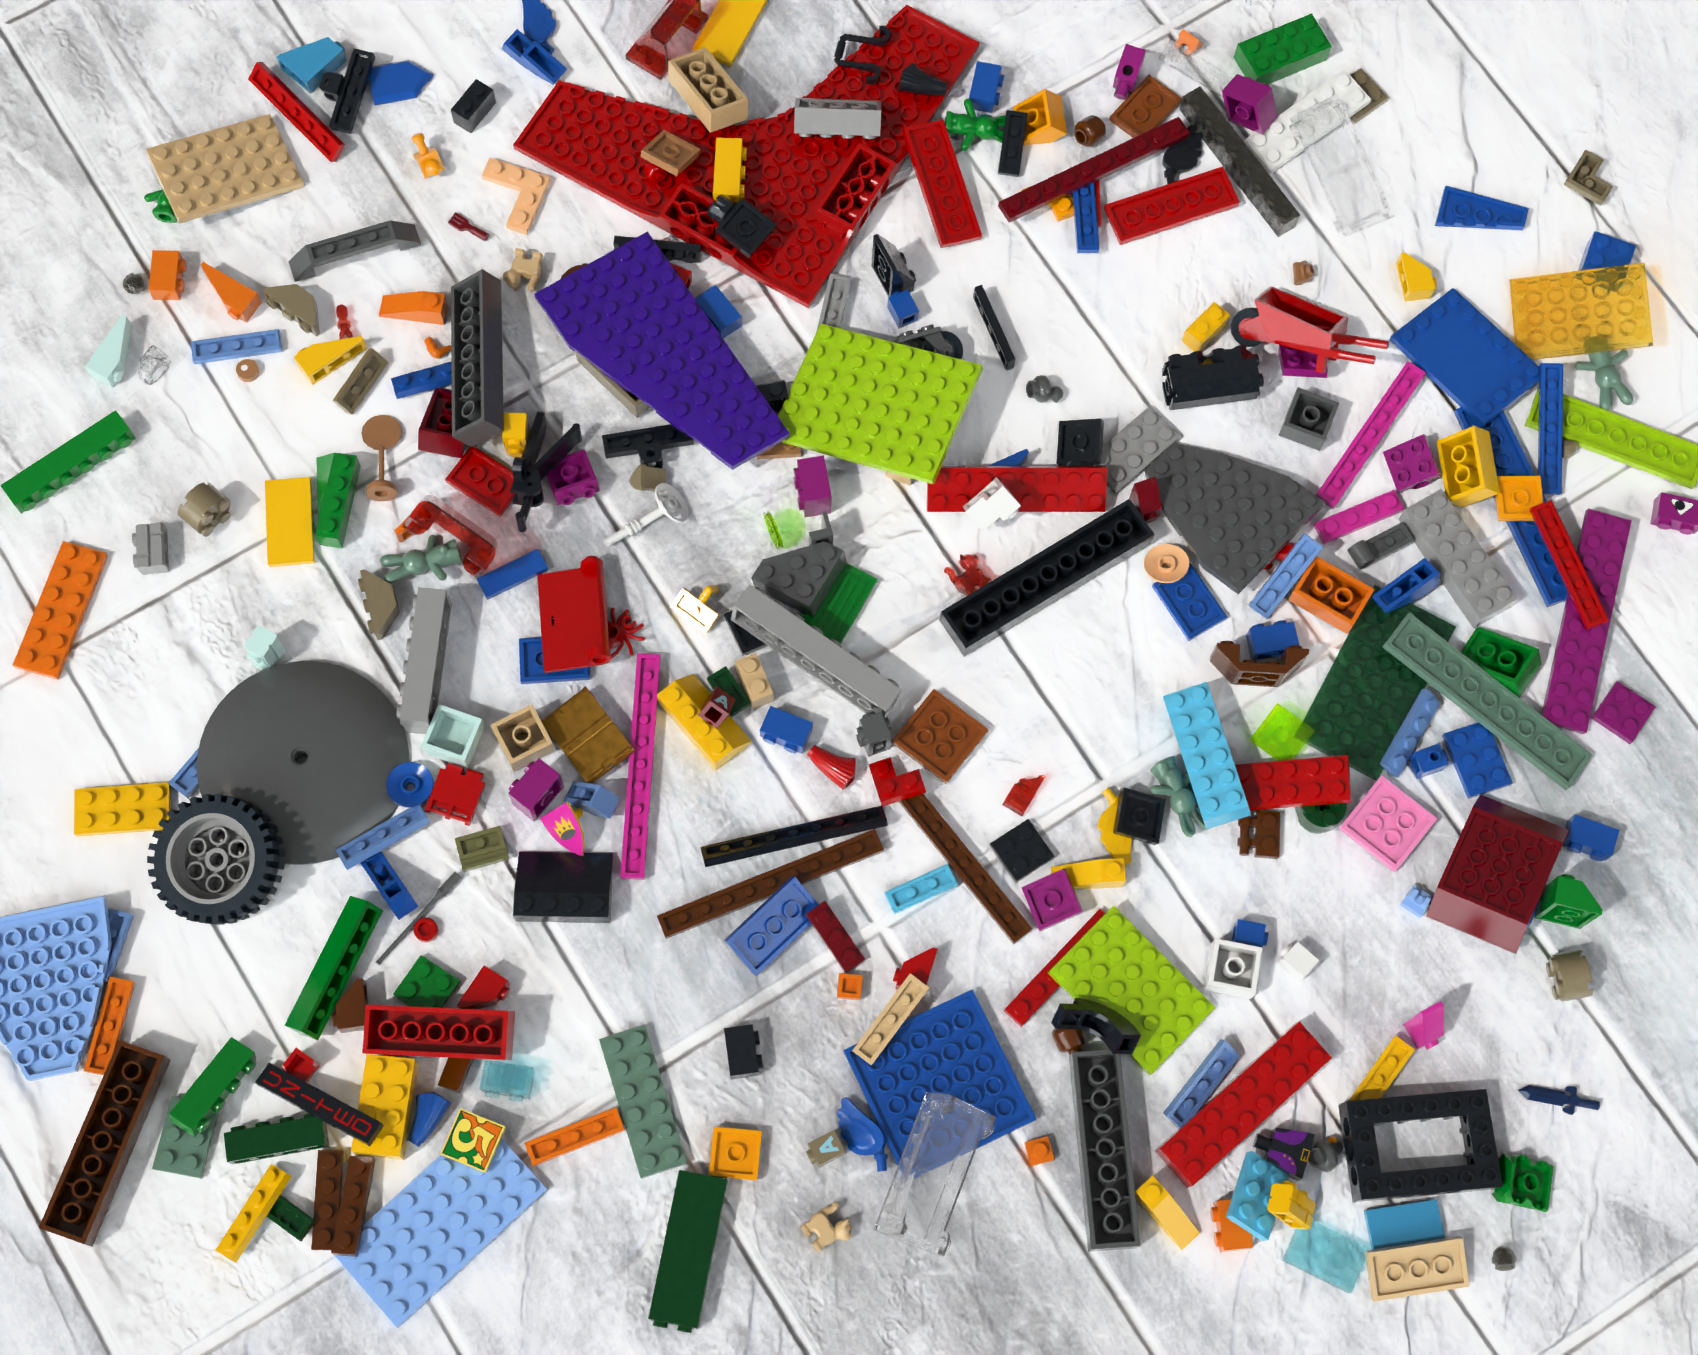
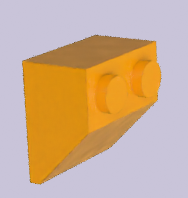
(1044, 118)

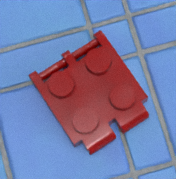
(456, 793)

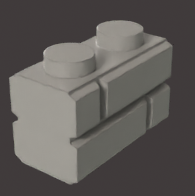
(151, 548)

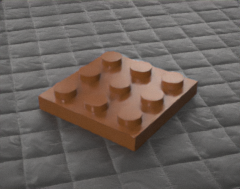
(940, 736)

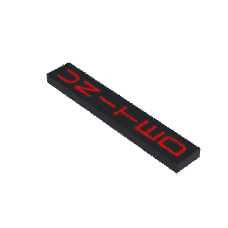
(319, 1104)

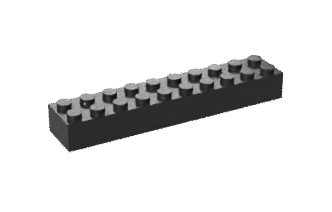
(1046, 577)

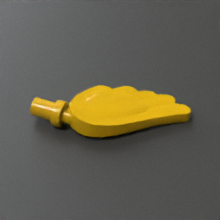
(1115, 844)

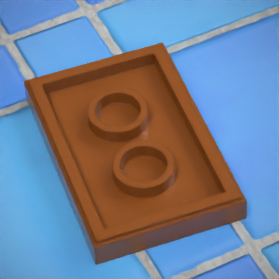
(1145, 107)

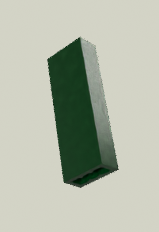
(687, 1251)

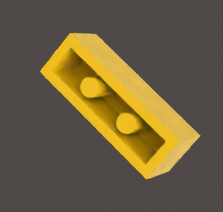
(729, 168)

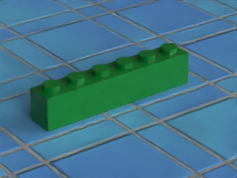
(68, 462)
(333, 968)

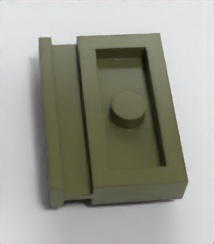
(481, 848)

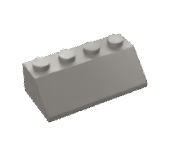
(837, 117)

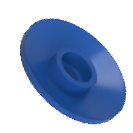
(408, 774)

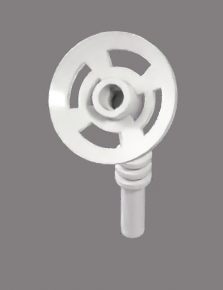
(669, 505)

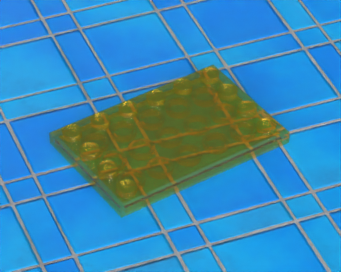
(1581, 311)

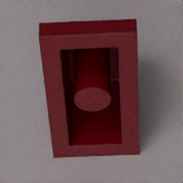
(1147, 499)

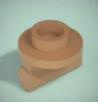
(1302, 272)

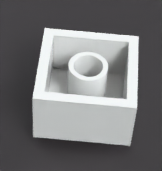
(1233, 968)

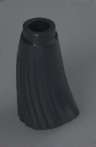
(917, 82)

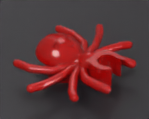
(620, 630)

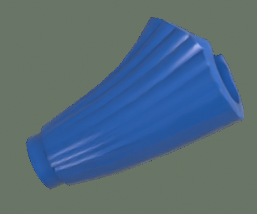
(429, 1113)

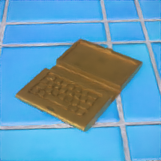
(587, 736)

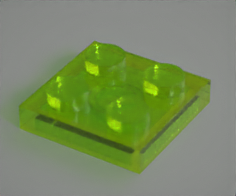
(1282, 734)

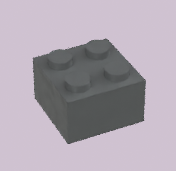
(1308, 419)

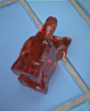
(970, 578)

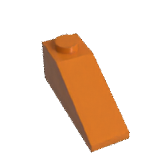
(237, 298)
(415, 306)

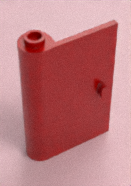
(580, 623)

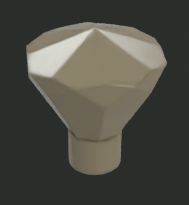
(1569, 448)

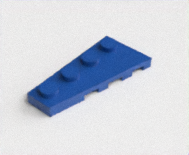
(1473, 210)

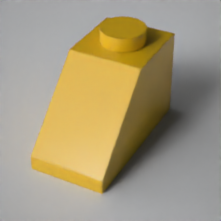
(1415, 278)

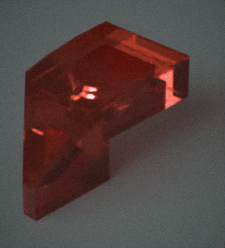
(1022, 794)

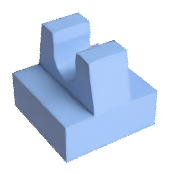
(1416, 901)

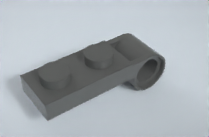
(1380, 546)

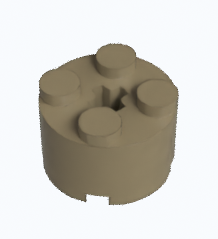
(205, 508)
(1570, 976)

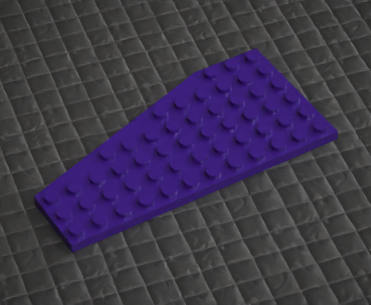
(656, 341)

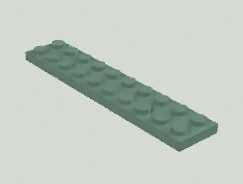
(1487, 701)

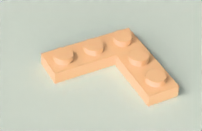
(531, 188)

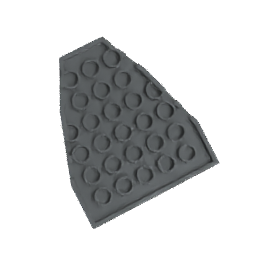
(1230, 510)

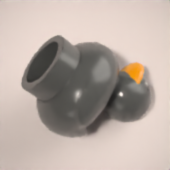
(1325, 1154)

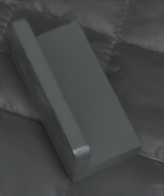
(824, 534)

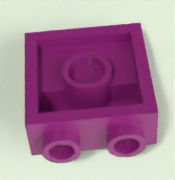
(573, 478)

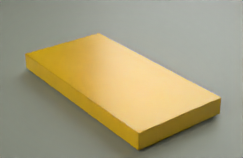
(729, 28)
(289, 522)

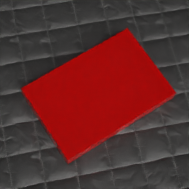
(483, 480)

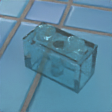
(507, 1080)

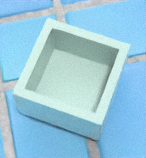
(453, 736)

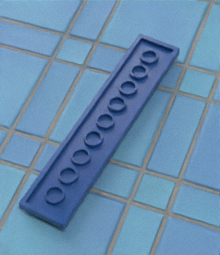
(1511, 461)

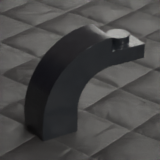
(1100, 1021)

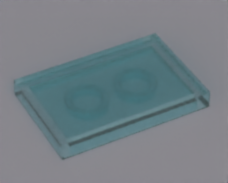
(1326, 1255)

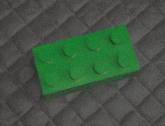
(1283, 50)

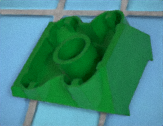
(1524, 1182)

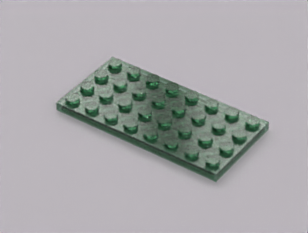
(1367, 690)

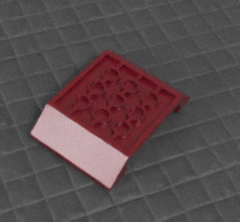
(1497, 873)

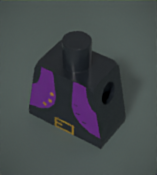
(1286, 1150)

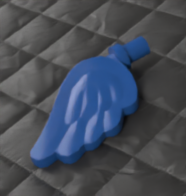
(538, 23)
(862, 1133)

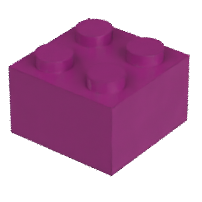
(1249, 103)
(812, 486)
(535, 789)

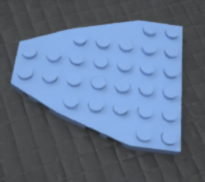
(52, 984)

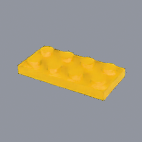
(121, 809)

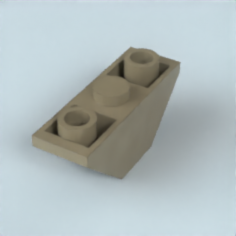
(295, 305)
(380, 602)

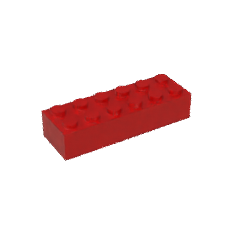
(438, 1032)

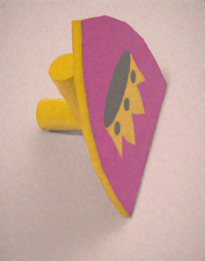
(565, 827)

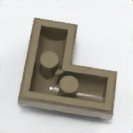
(1583, 179)

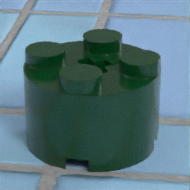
(1319, 821)

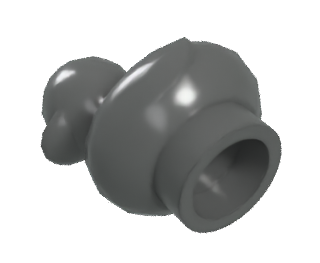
(1041, 390)

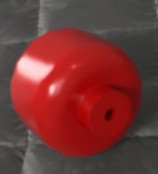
(654, 173)

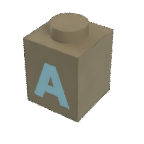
(825, 1149)

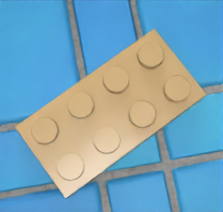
(1417, 1268)

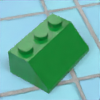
(1567, 903)

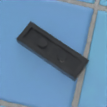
(1012, 143)

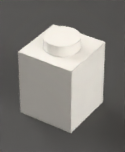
(1297, 960)

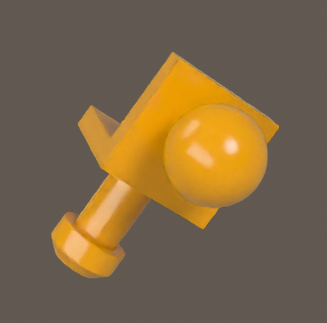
(427, 157)

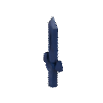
(1558, 1098)

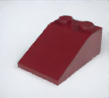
(436, 427)

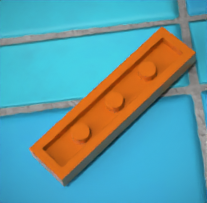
(109, 1024)
(574, 1136)

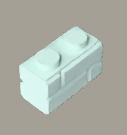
(264, 648)

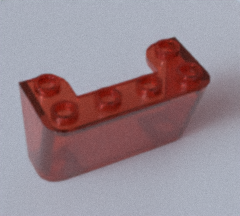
(482, 544)

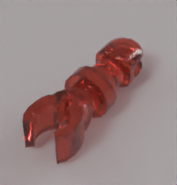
(343, 323)

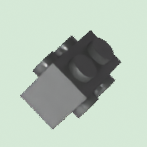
(874, 733)

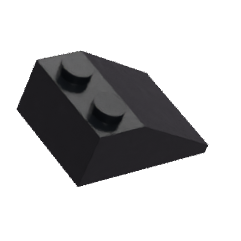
(891, 267)

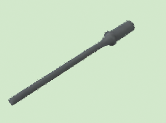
(441, 892)

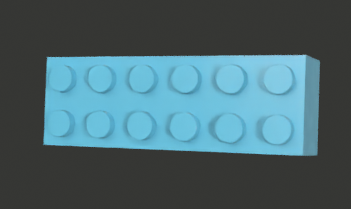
(1206, 755)

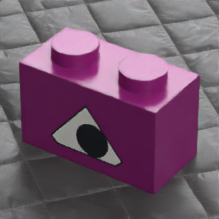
(1675, 513)

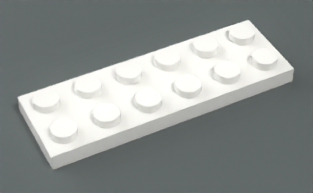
(1279, 145)

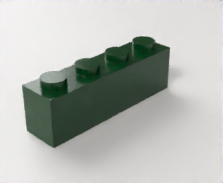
(275, 1139)

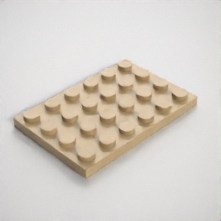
(224, 168)

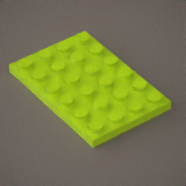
(1131, 976)

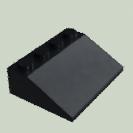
(563, 887)

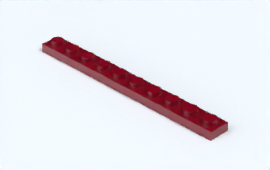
(1093, 169)

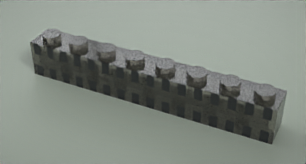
(1239, 161)

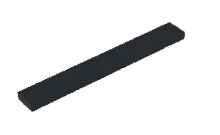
(793, 836)

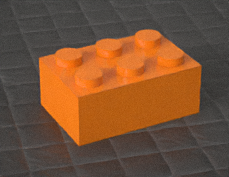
(1331, 594)

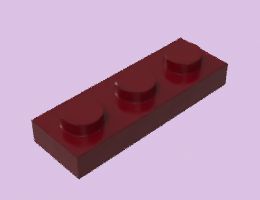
(835, 936)

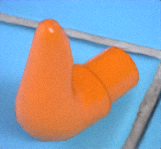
(434, 351)

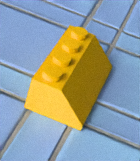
(683, 702)

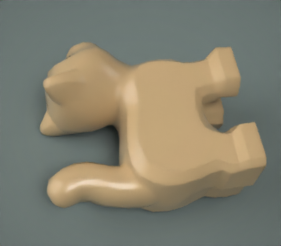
(524, 268)
(824, 1230)

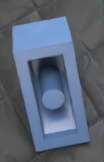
(592, 799)

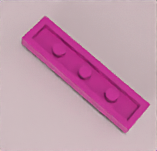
(1358, 517)

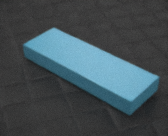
(921, 889)

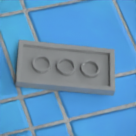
(1136, 448)

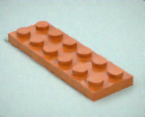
(60, 610)

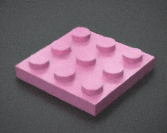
(1388, 823)

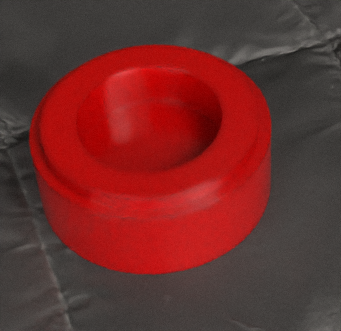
(425, 930)

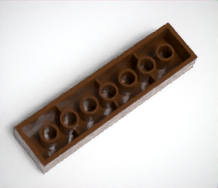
(105, 1143)

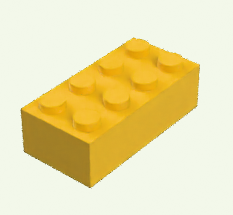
(388, 1098)

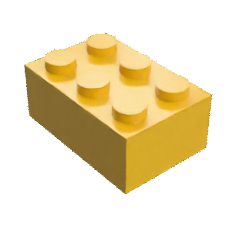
(1468, 466)

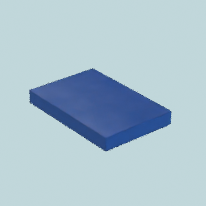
(1190, 604)
(533, 669)

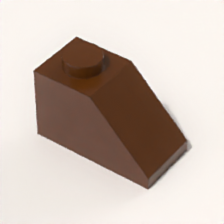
(351, 1008)

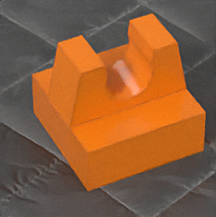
(1186, 38)

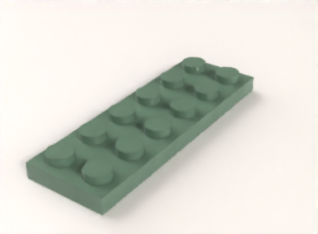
(643, 1101)

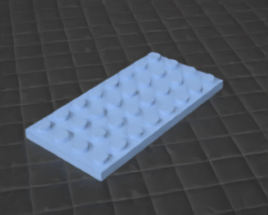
(438, 1229)

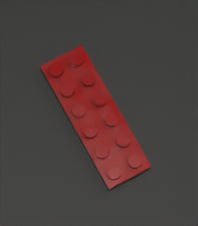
(942, 183)
(1171, 205)
(1296, 782)

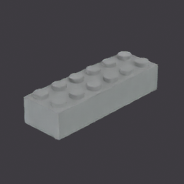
(1458, 558)
(425, 659)

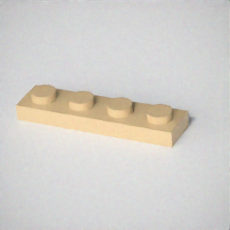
(890, 1019)

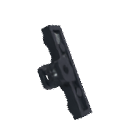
(348, 90)
(646, 443)

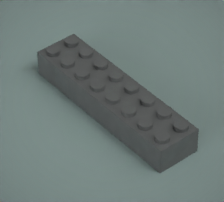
(476, 358)
(1104, 1151)

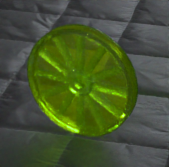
(773, 530)

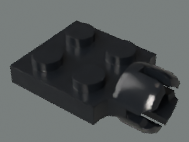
(740, 224)
(1080, 442)

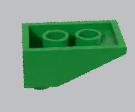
(1503, 658)

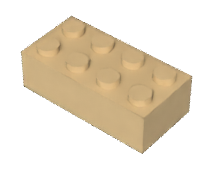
(708, 89)

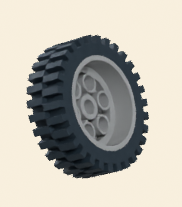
(178, 858)

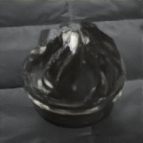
(133, 283)
(1503, 1258)

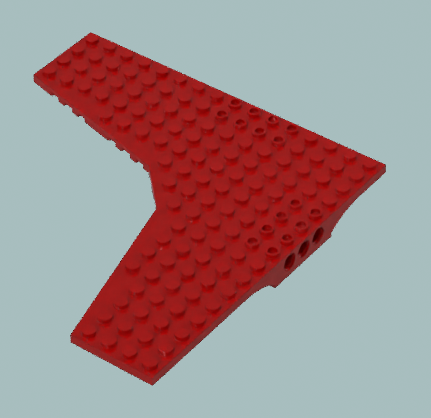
(806, 185)

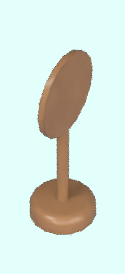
(381, 434)

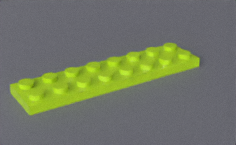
(1625, 440)

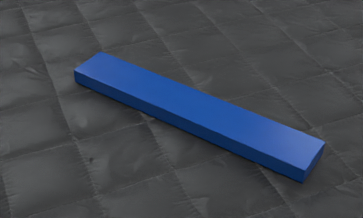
(1550, 427)

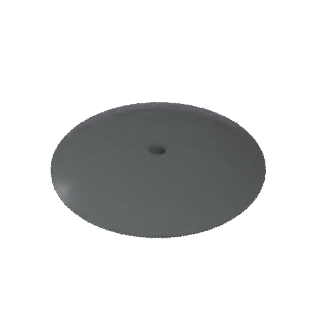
(314, 712)

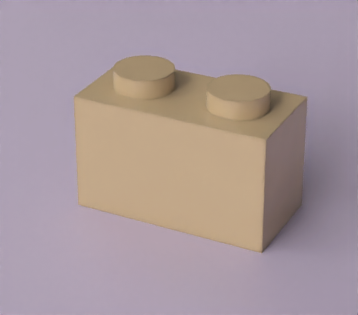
(754, 681)

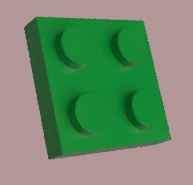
(426, 985)

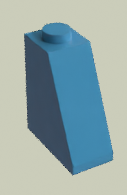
(311, 61)

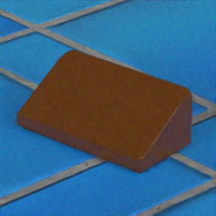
(455, 1073)

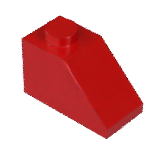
(918, 966)
(485, 990)

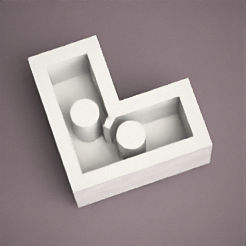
(990, 504)

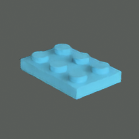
(1252, 1196)

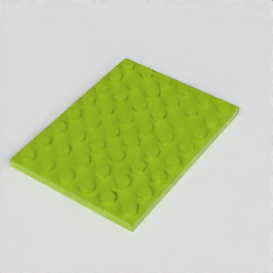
(878, 402)

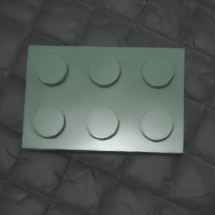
(180, 1151)

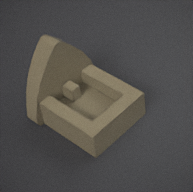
(647, 478)

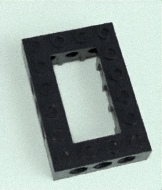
(1362, 1156)

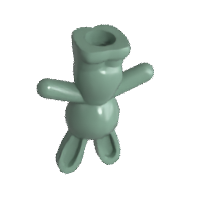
(1607, 376)
(418, 562)
(1182, 800)

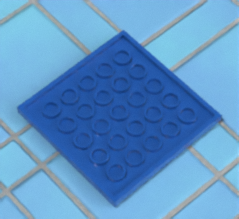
(945, 1053)

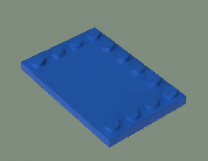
(1467, 357)

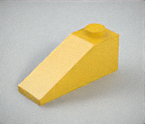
(325, 357)
(1095, 873)
(1166, 1212)

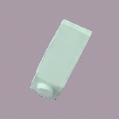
(111, 356)

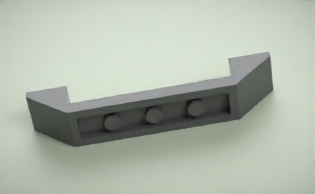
(352, 244)

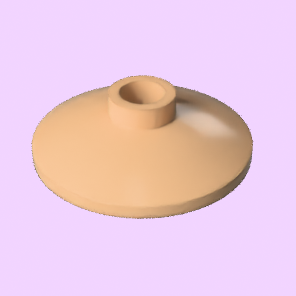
(1169, 556)

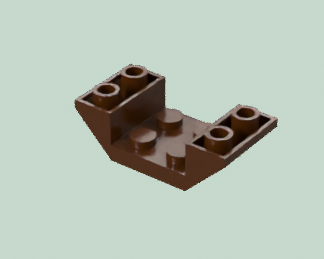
(1248, 672)

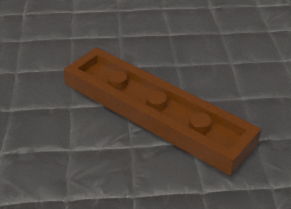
(327, 1198)
(353, 1206)

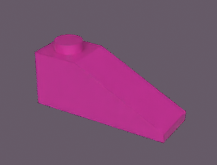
(1427, 1026)

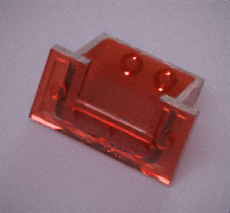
(651, 47)

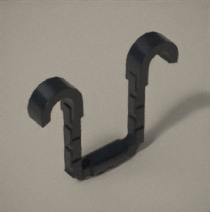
(857, 65)

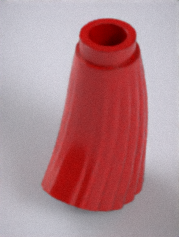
(836, 768)

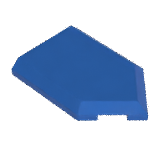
(397, 81)

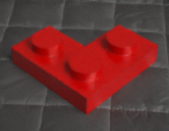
(893, 787)

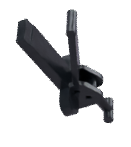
(529, 473)

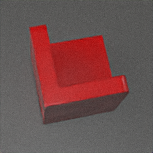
(300, 1065)

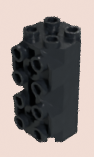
(1211, 380)

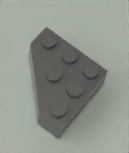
(801, 576)

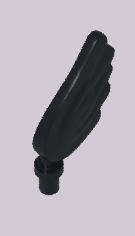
(1182, 155)

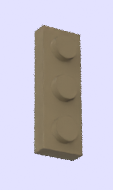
(360, 381)

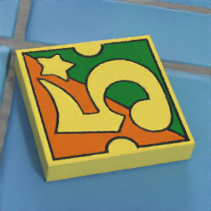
(473, 1140)

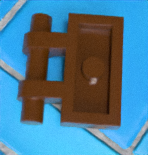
(1266, 835)

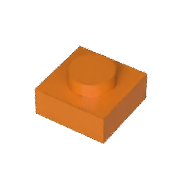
(849, 986)
(1039, 1151)

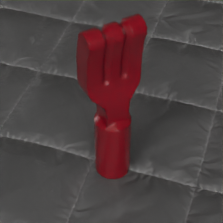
(462, 224)

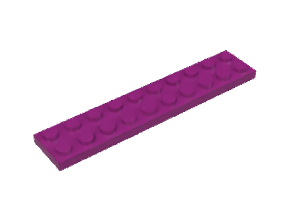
(1580, 651)

